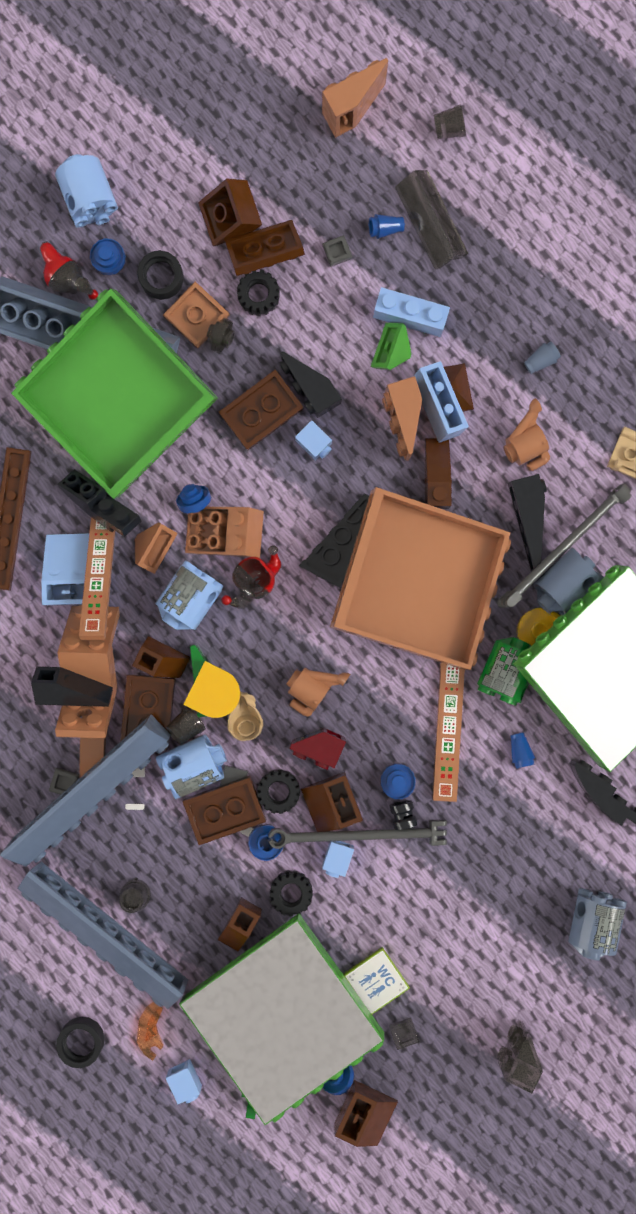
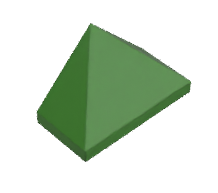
(392, 347)

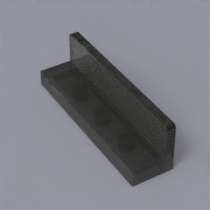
(431, 218)

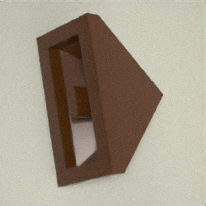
(459, 381)

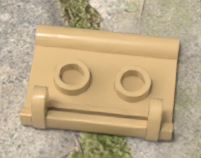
(624, 454)

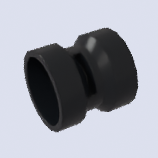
(403, 815)

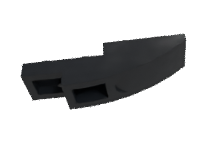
(99, 505)
(601, 791)

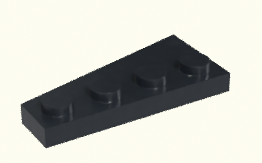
(333, 554)

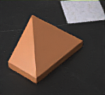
(152, 546)

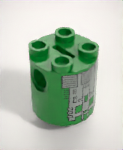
(501, 674)

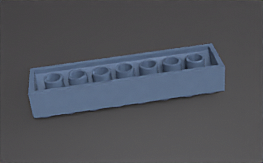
(43, 316)
(86, 792)
(103, 935)

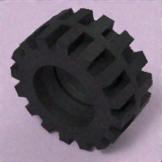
(258, 278)
(271, 804)
(287, 907)

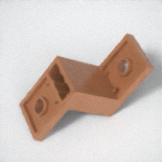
(92, 660)

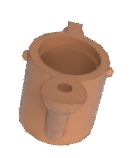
(528, 441)
(311, 688)

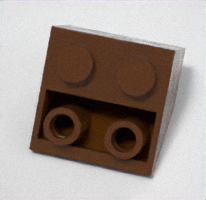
(332, 803)
(364, 1116)

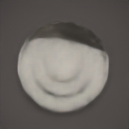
(221, 335)

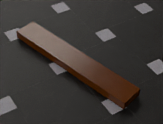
(11, 509)

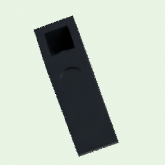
(315, 387)
(68, 688)

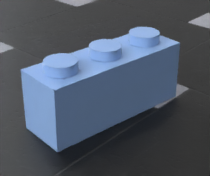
(411, 311)
(440, 402)

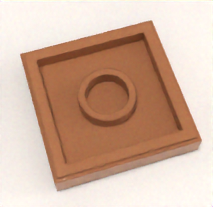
(194, 314)

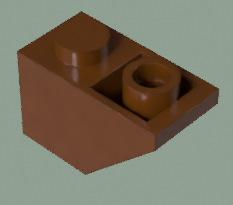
(160, 659)
(240, 924)

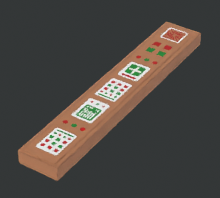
(97, 583)
(448, 733)

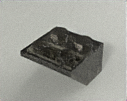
(519, 1059)

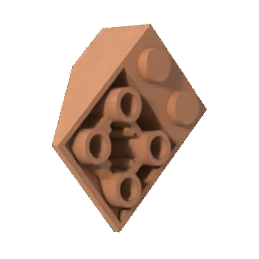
(350, 99)
(404, 403)
(225, 532)

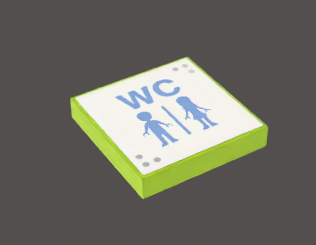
(376, 980)

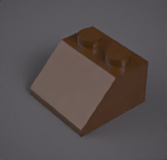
(229, 211)

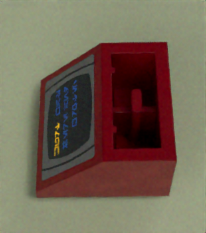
(320, 745)

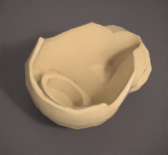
(245, 720)

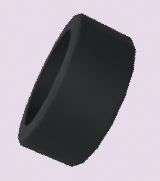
(155, 257)
(70, 1058)

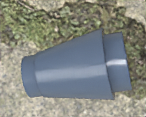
(543, 357)

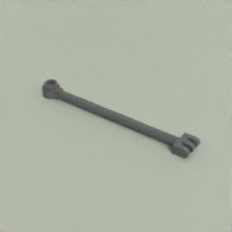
(512, 597)
(431, 833)

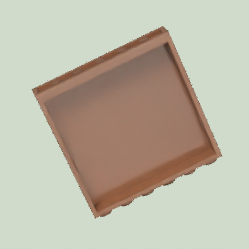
(421, 579)

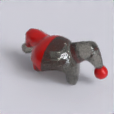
(64, 273)
(253, 579)

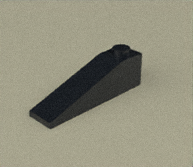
(529, 506)

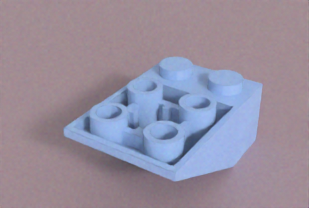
(64, 569)

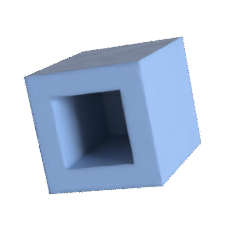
(314, 441)
(337, 858)
(184, 1082)

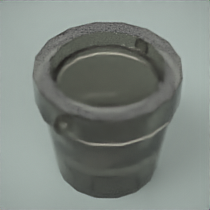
(450, 123)
(185, 726)
(134, 895)

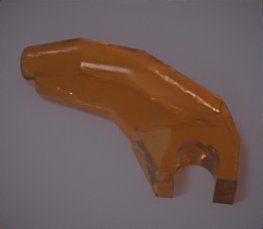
(147, 1030)

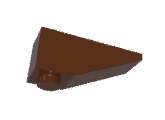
(438, 474)

